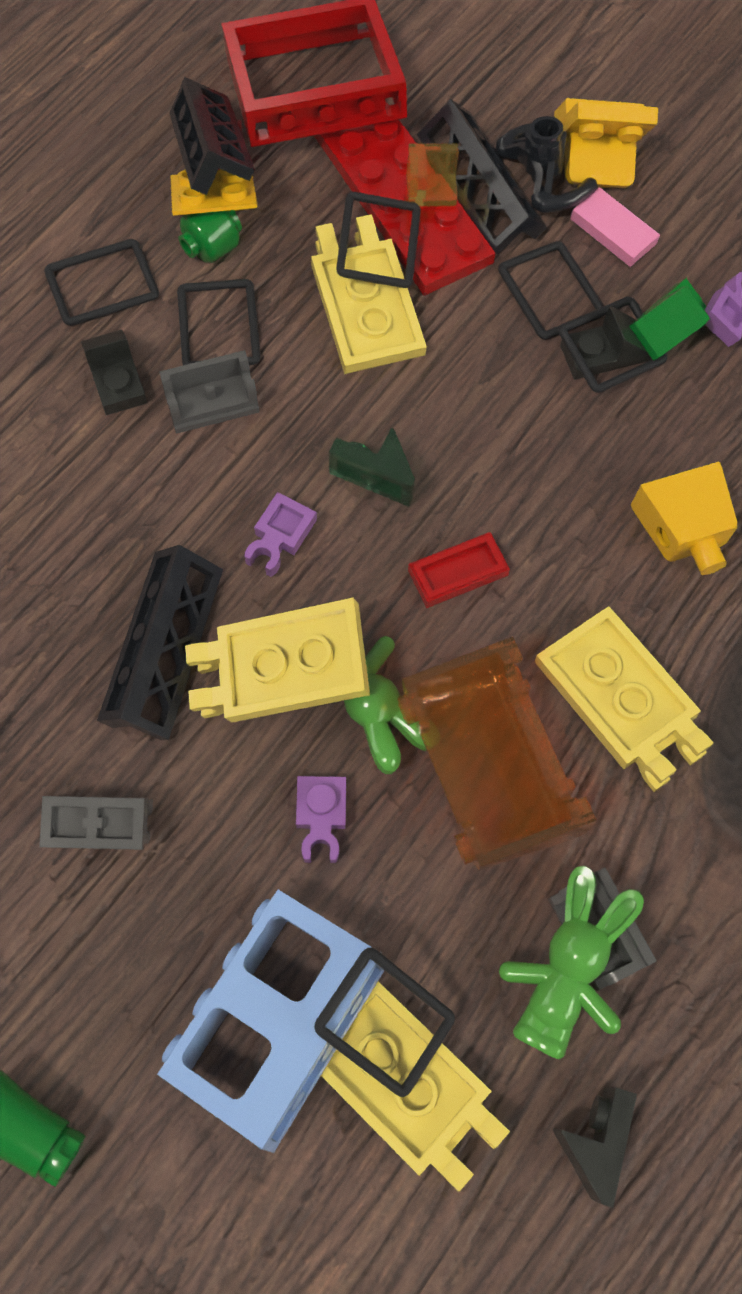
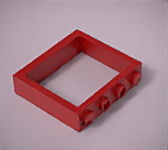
(320, 108)

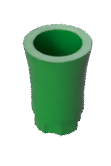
(34, 1135)

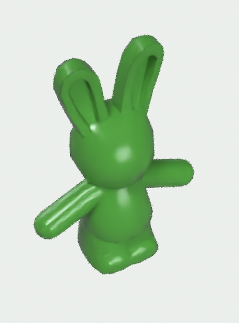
(380, 708)
(576, 959)

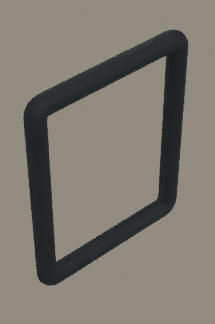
(557, 245)
(374, 278)
(216, 285)
(71, 321)
(598, 388)
(358, 1058)

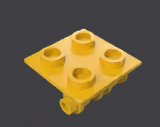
(225, 194)

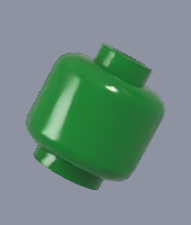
(209, 234)

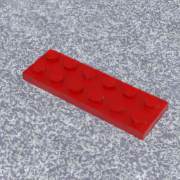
(375, 163)

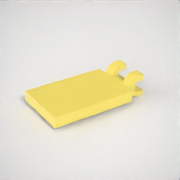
(367, 319)
(282, 662)
(624, 696)
(437, 1110)

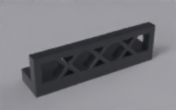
(208, 135)
(493, 172)
(146, 639)

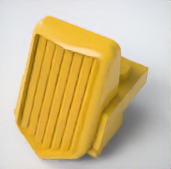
(603, 139)

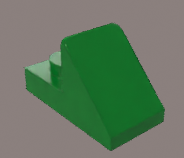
(670, 319)

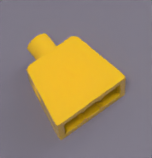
(689, 515)

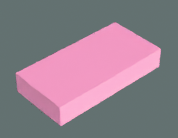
(615, 227)

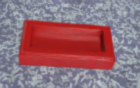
(458, 569)

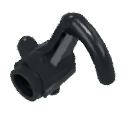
(542, 152)

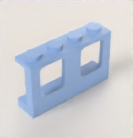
(296, 1049)

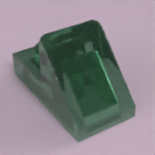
(381, 473)

